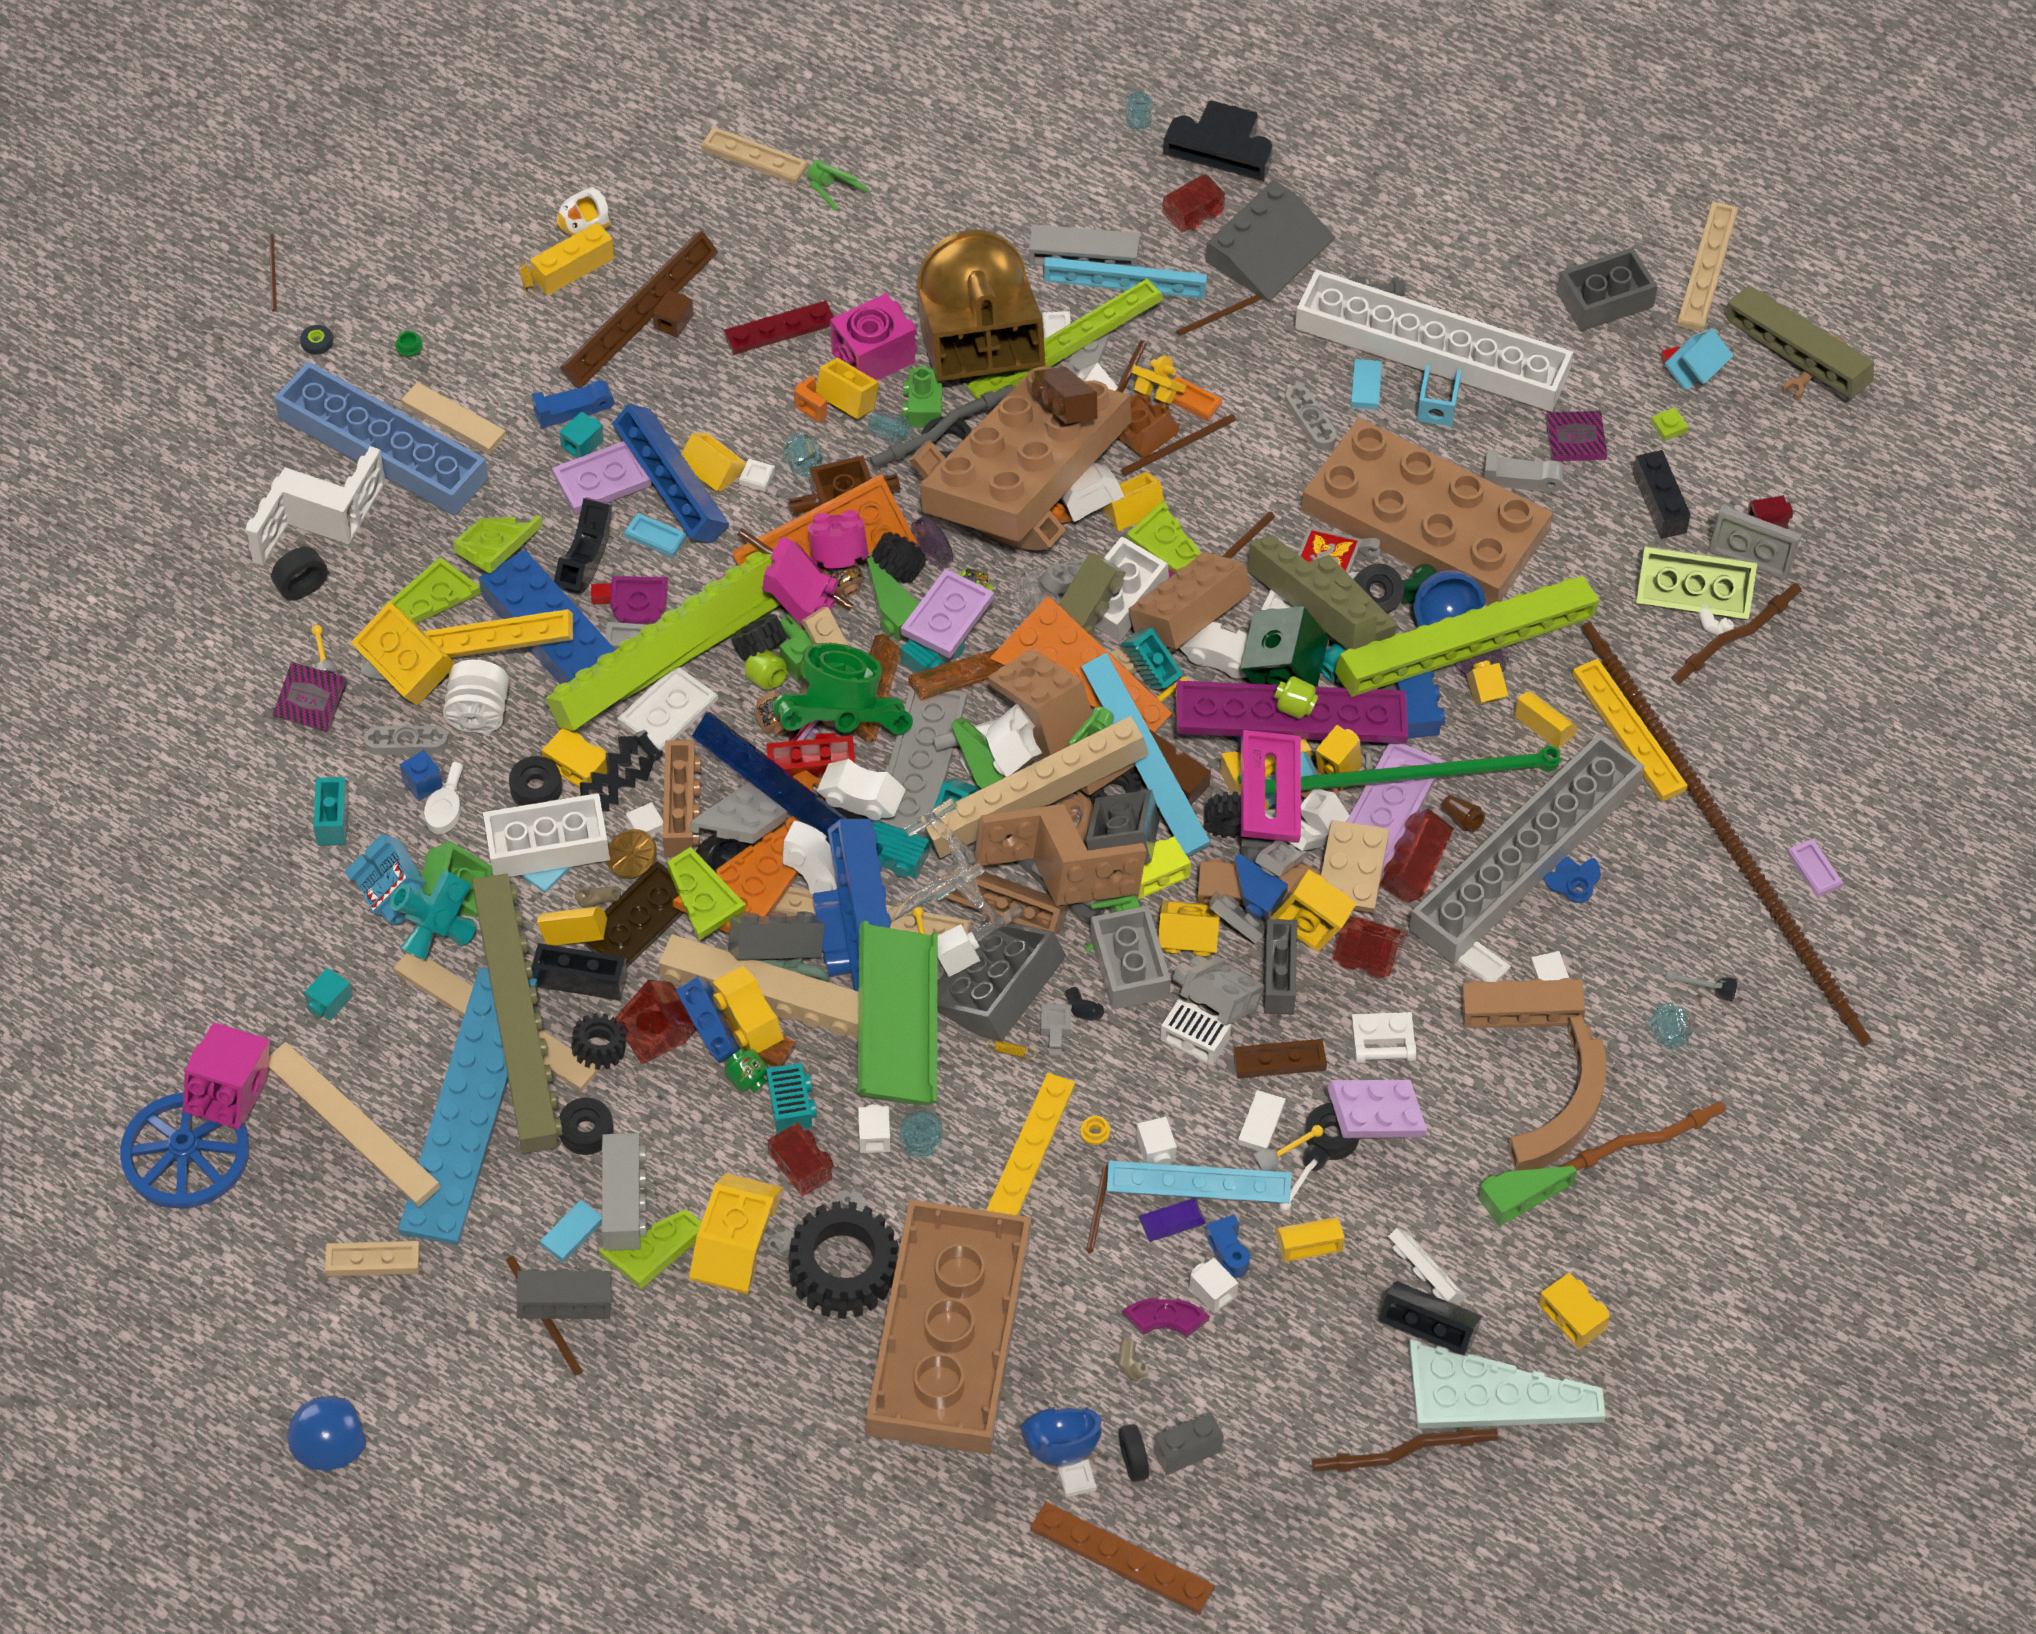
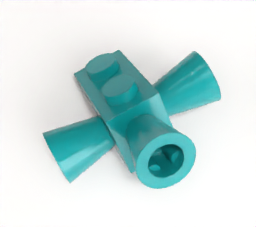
(434, 914)

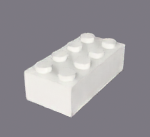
(546, 835)

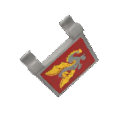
(1339, 546)

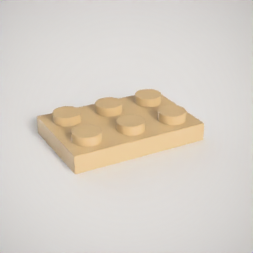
(1356, 861)

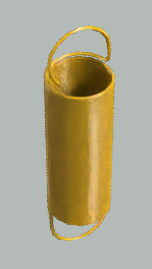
(526, 277)
(1010, 1049)

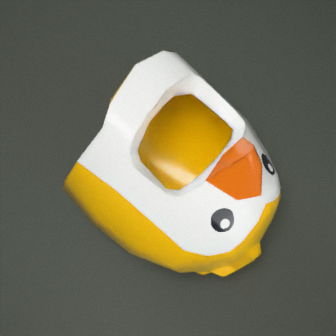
(583, 211)

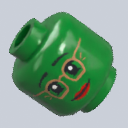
(746, 1070)

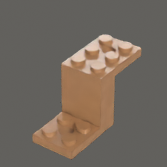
(1051, 700)
(1060, 855)

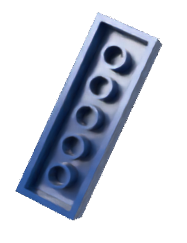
(525, 589)

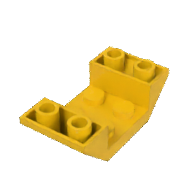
(733, 1232)

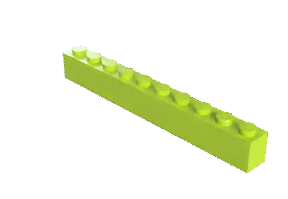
(1466, 635)
(660, 643)

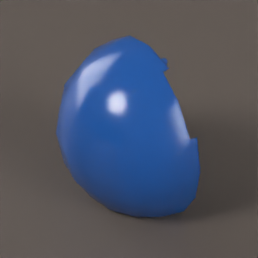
(1446, 596)
(325, 1434)
(1062, 1435)

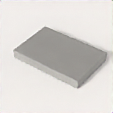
(1755, 540)

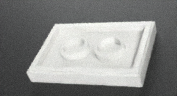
(668, 707)

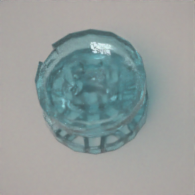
(921, 1134)

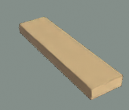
(754, 155)
(453, 417)

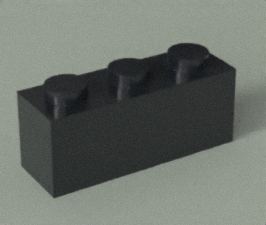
(1661, 494)
(579, 971)
(1430, 1318)

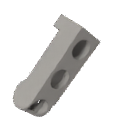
(1523, 473)

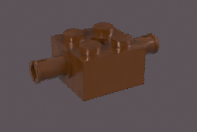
(833, 480)

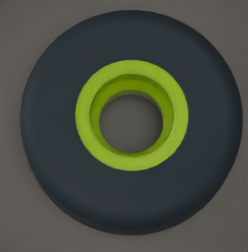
(316, 347)

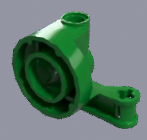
(841, 683)

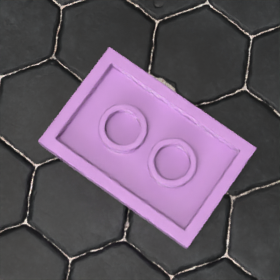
(601, 476)
(947, 613)
(1376, 1108)

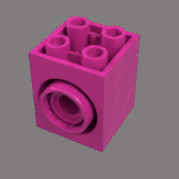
(874, 337)
(226, 1075)

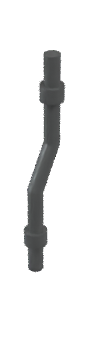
(898, 451)

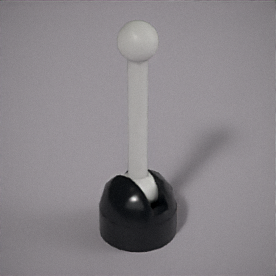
(1313, 1160)

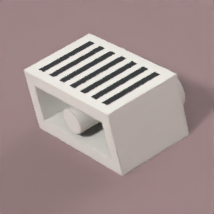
(1195, 1032)

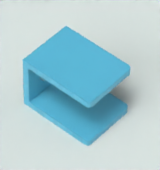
(1698, 359)
(1446, 407)

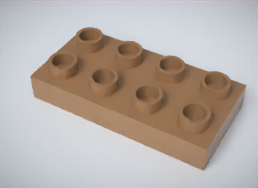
(1021, 461)
(1426, 509)
(949, 1327)

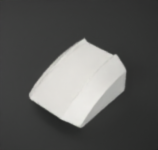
(1091, 492)

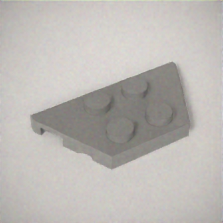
(742, 815)

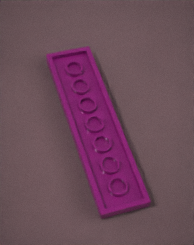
(1236, 707)

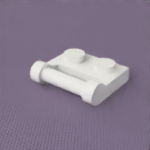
(1383, 1029)

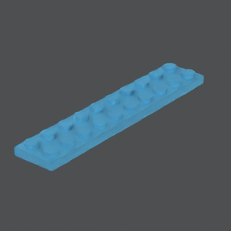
(462, 1121)

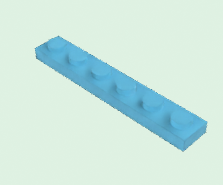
(1123, 277)
(1199, 1182)

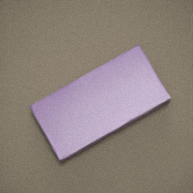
(1815, 868)

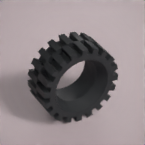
(835, 1292)

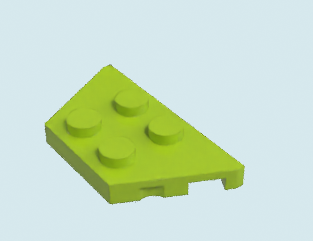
(494, 540)

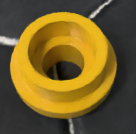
(1095, 1122)

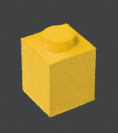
(1487, 683)

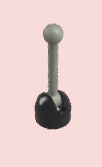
(1724, 988)

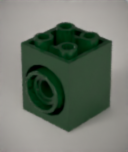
(1284, 646)

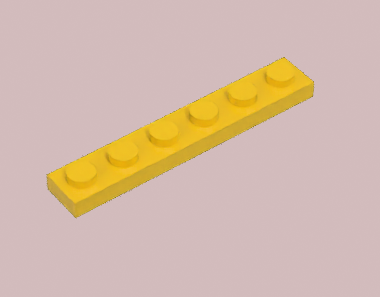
(504, 633)
(1629, 729)
(1032, 1145)

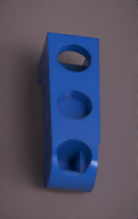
(568, 404)
(834, 948)
(708, 1018)

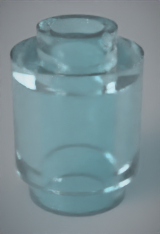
(1139, 110)
(889, 425)

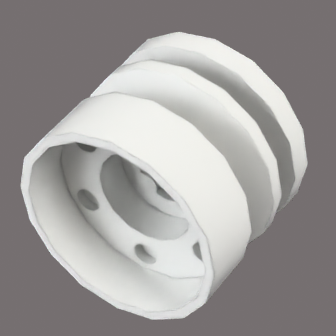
(476, 696)

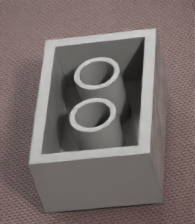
(1130, 957)

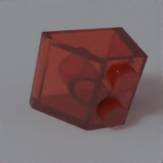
(1369, 946)
(655, 1020)

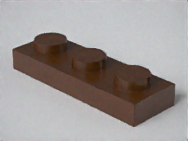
(1280, 1058)

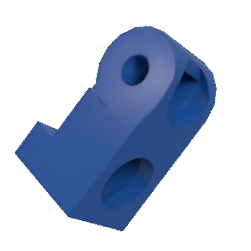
(1226, 1246)

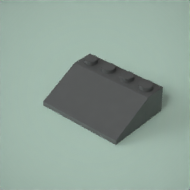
(1268, 241)
(1003, 983)

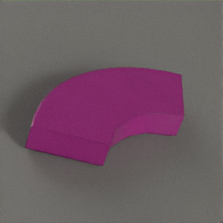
(1166, 1314)

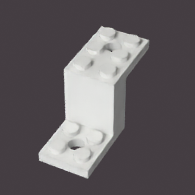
(315, 505)

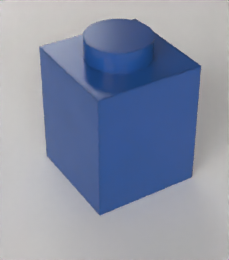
(421, 775)

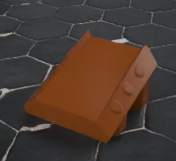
(1150, 425)

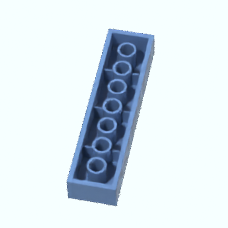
(409, 450)

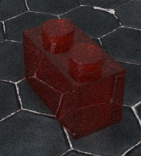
(1194, 203)
(800, 1158)

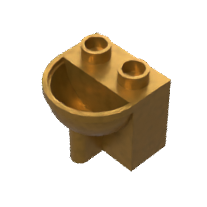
(978, 307)

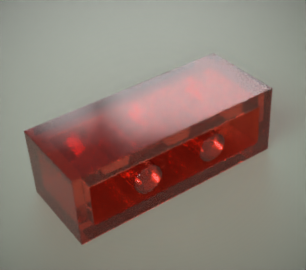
(1416, 855)

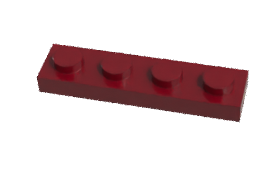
(778, 327)

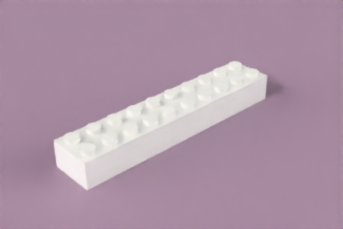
(1428, 335)

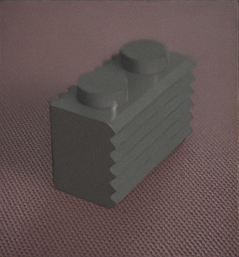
(1188, 1443)

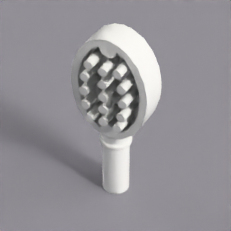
(443, 806)

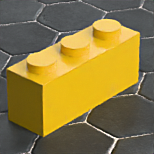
(572, 258)

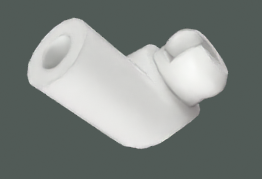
(1711, 624)

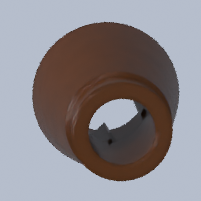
(1464, 813)

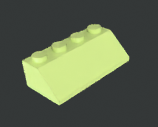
(1694, 580)

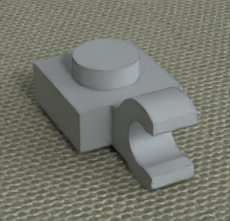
(1056, 1023)

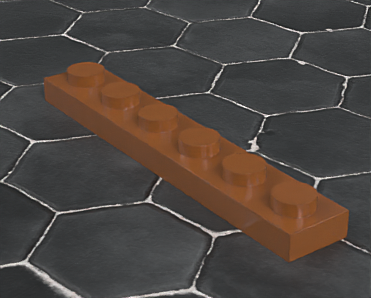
(1122, 1558)

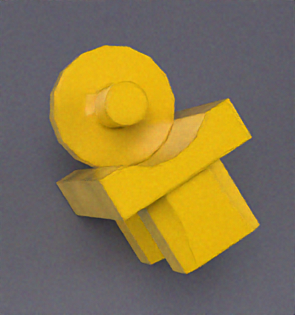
(1162, 369)

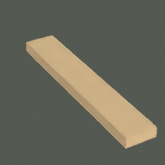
(1707, 266)

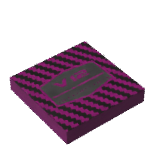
(1576, 436)
(309, 697)

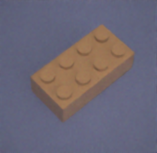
(1192, 598)

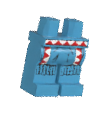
(381, 872)

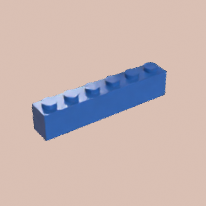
(670, 473)
(858, 882)

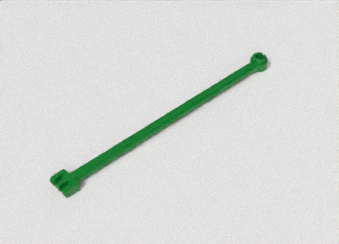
(1425, 771)

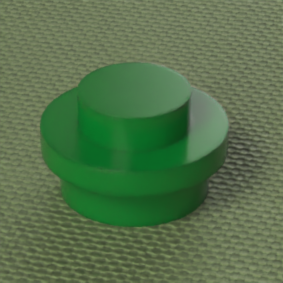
(408, 344)

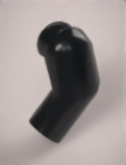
(1083, 1008)

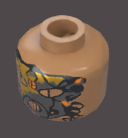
(849, 579)
(766, 717)

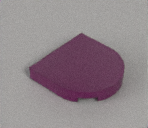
(638, 598)

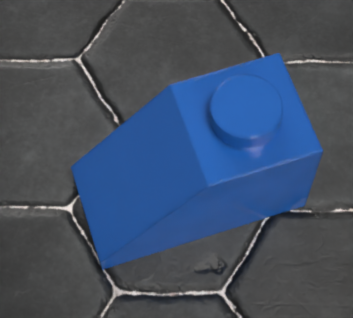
(1259, 890)

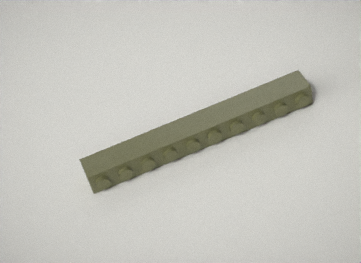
(515, 1013)

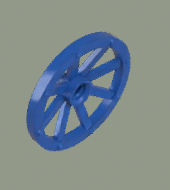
(181, 1154)

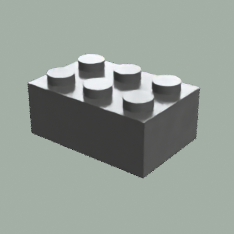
(1607, 289)
(1124, 821)

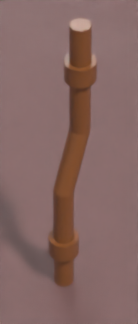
(1695, 1119)

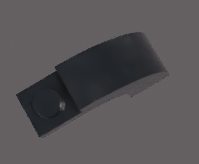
(580, 563)

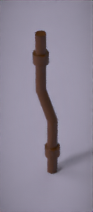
(1697, 661)
(1344, 1462)

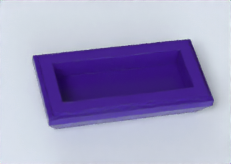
(1172, 1219)

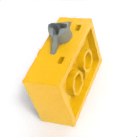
(402, 654)

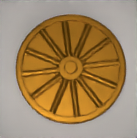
(631, 853)

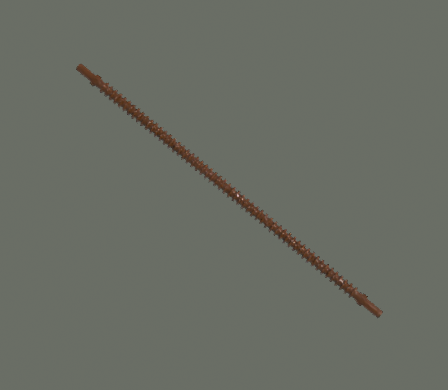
(1727, 835)

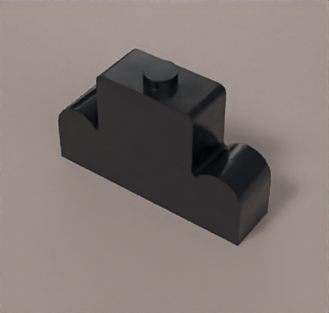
(1221, 141)

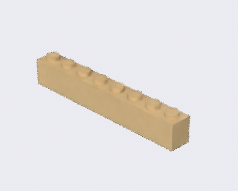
(1046, 780)
(785, 991)

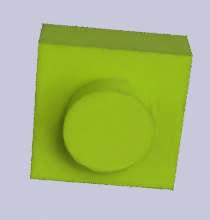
(1669, 424)

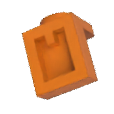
(809, 401)

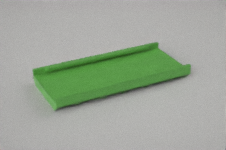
(897, 1015)

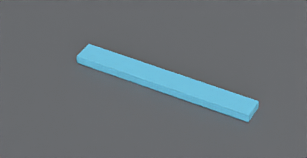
(1153, 767)

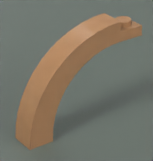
(1040, 537)
(1565, 1131)

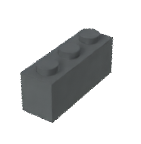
(776, 936)
(1280, 966)
(563, 1294)

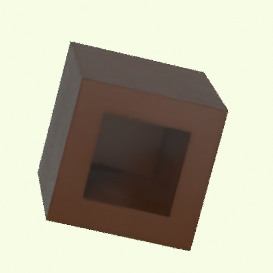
(673, 313)

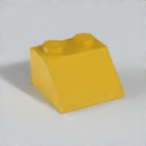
(1317, 908)
(1188, 928)

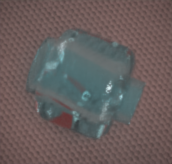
(802, 453)
(1671, 1026)

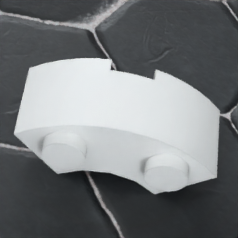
(1217, 649)
(1012, 741)
(861, 790)
(811, 856)

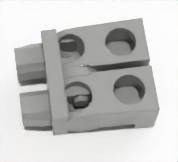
(1219, 987)

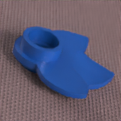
(1572, 875)

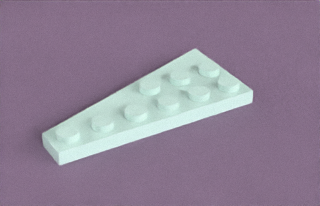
(1486, 1392)

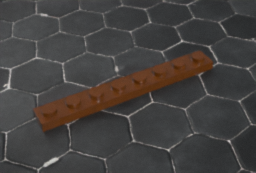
(638, 309)

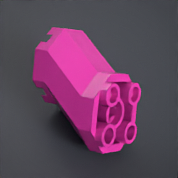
(798, 581)

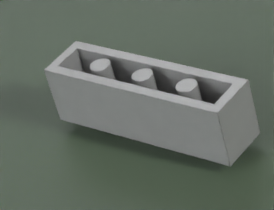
(1083, 245)
(622, 1191)

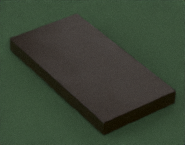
(639, 915)

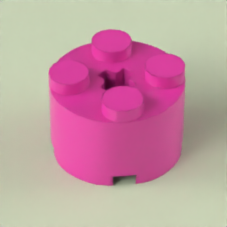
(837, 539)

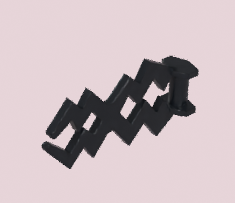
(611, 778)

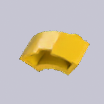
(747, 1010)

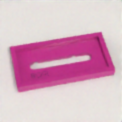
(1287, 754)

